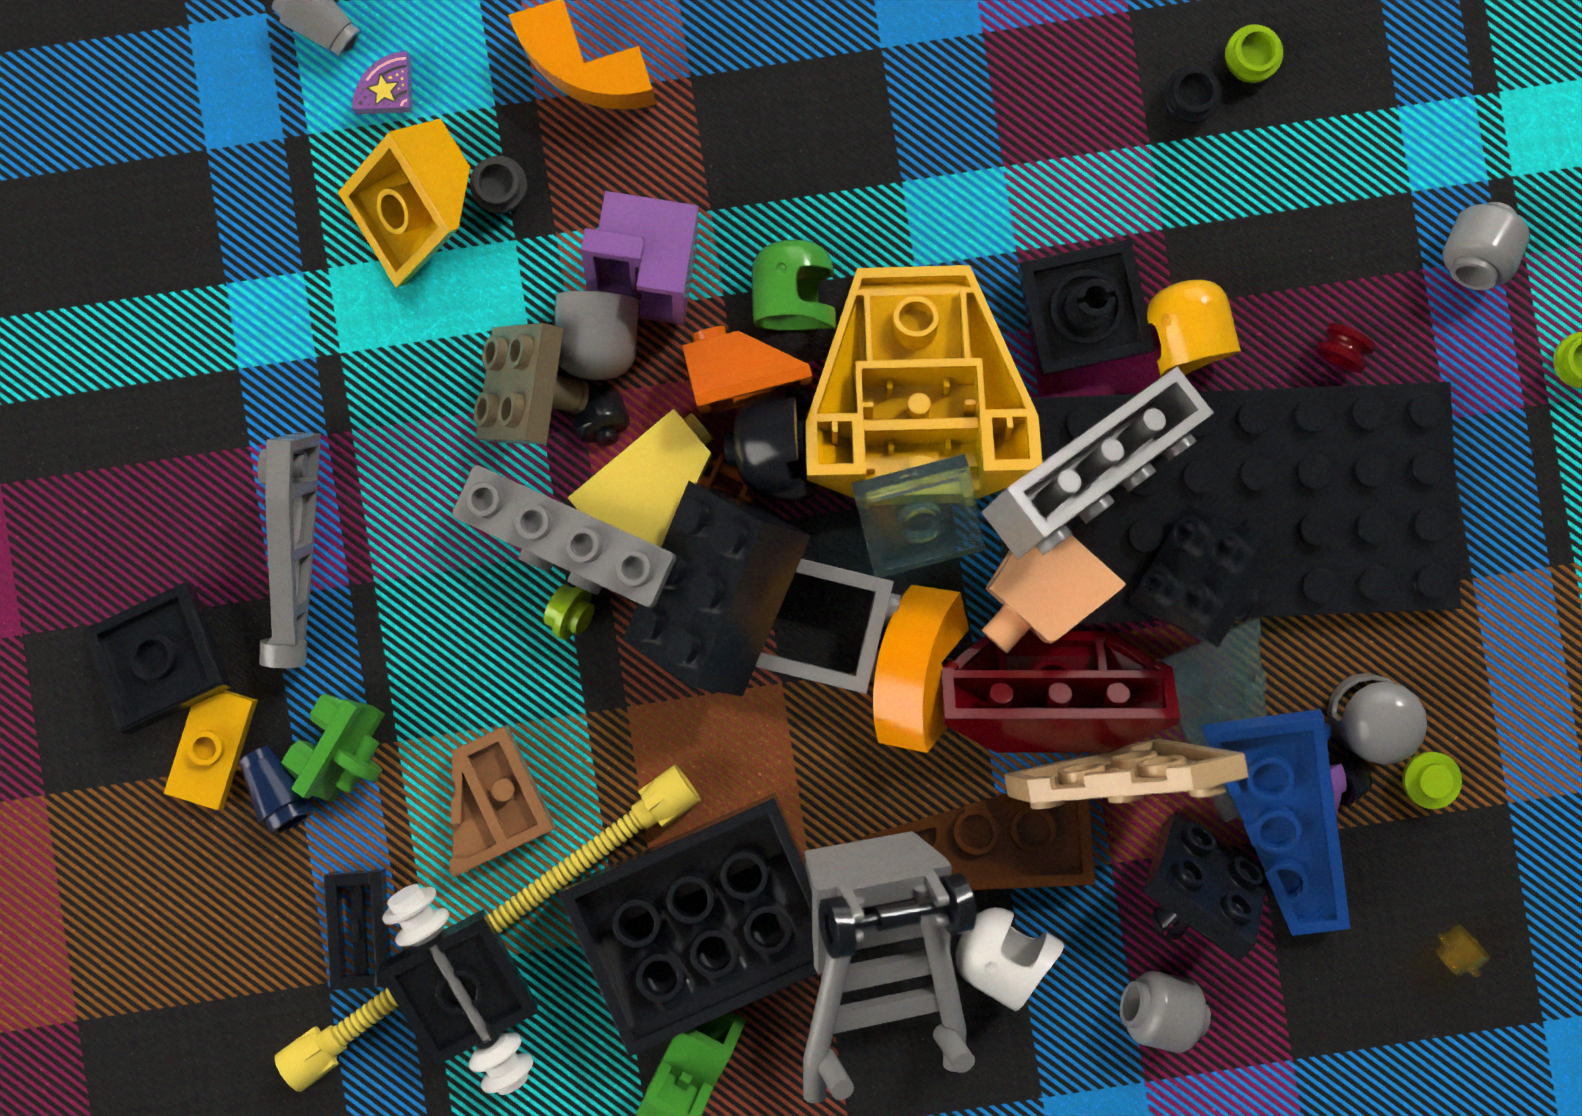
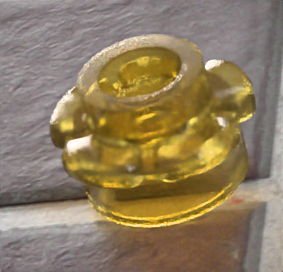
(1461, 952)

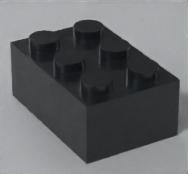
(721, 590)

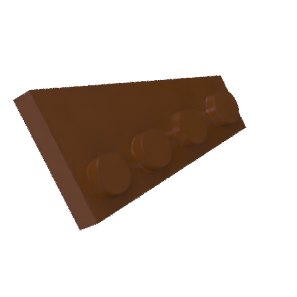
(1011, 845)

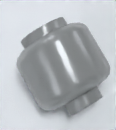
(1486, 245)
(1165, 1011)

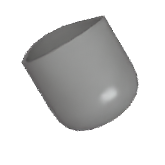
(597, 333)
(1380, 721)

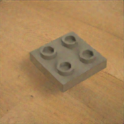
(524, 385)

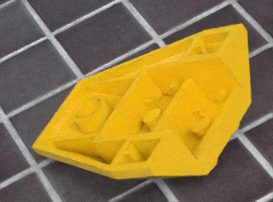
(918, 382)

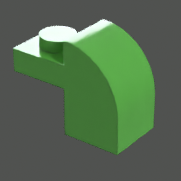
(691, 1068)

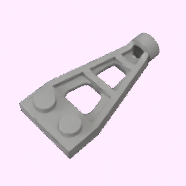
(290, 472)

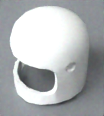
(1003, 959)

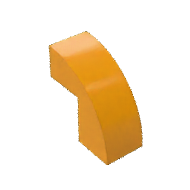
(553, 49)
(910, 667)

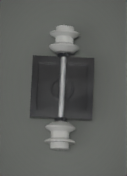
(458, 988)

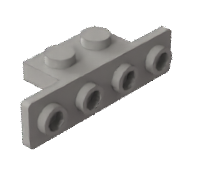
(564, 537)

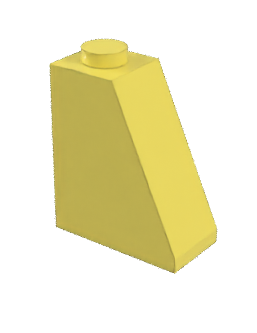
(648, 478)

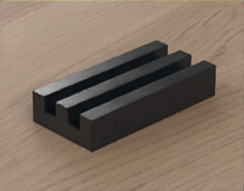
(335, 927)

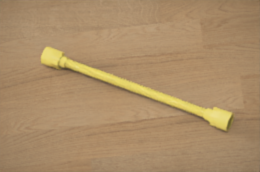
(662, 802)

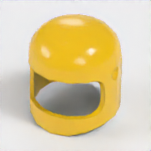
(1192, 325)

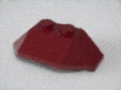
(1058, 696)

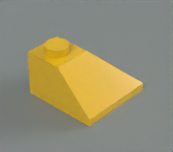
(409, 196)

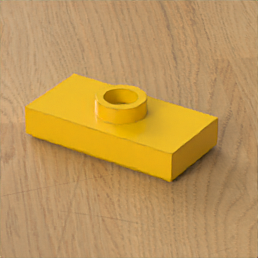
(210, 749)

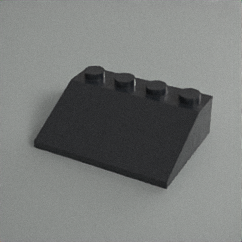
(697, 924)

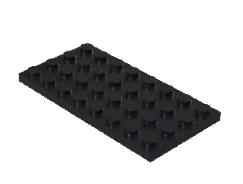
(1334, 474)

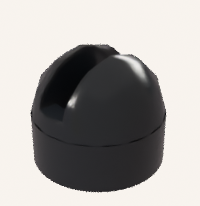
(1357, 778)

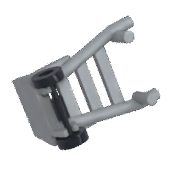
(868, 875)

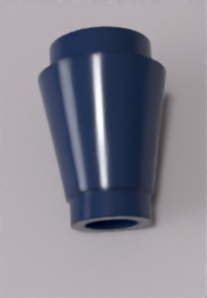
(271, 791)

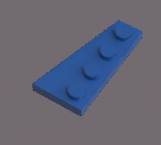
(1290, 813)

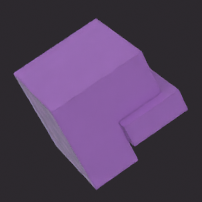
(643, 252)

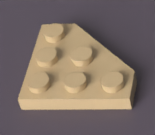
(1129, 774)

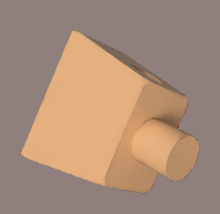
(1047, 592)

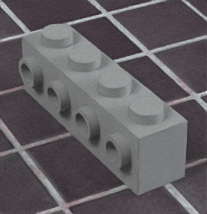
(1108, 454)

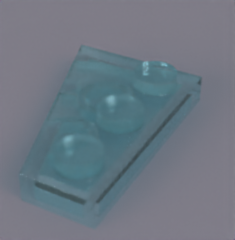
(1219, 688)

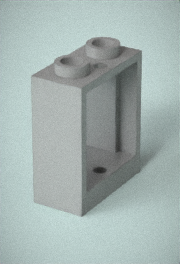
(881, 610)

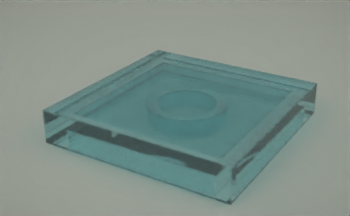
(919, 516)

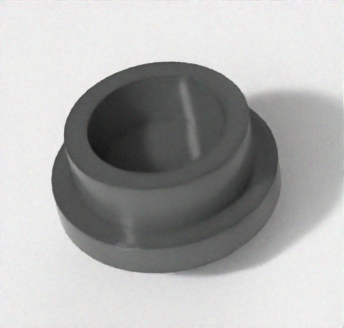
(498, 184)

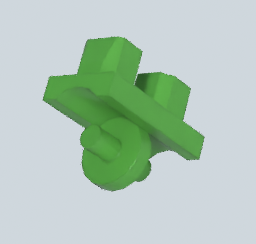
(341, 752)

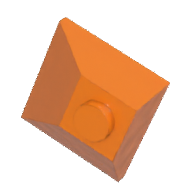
(734, 367)

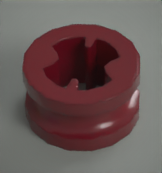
(1345, 347)

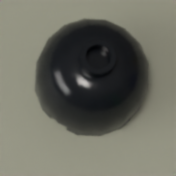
(772, 444)

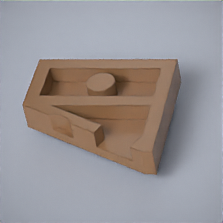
(493, 801)

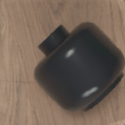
(602, 417)

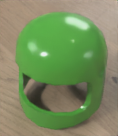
(787, 287)

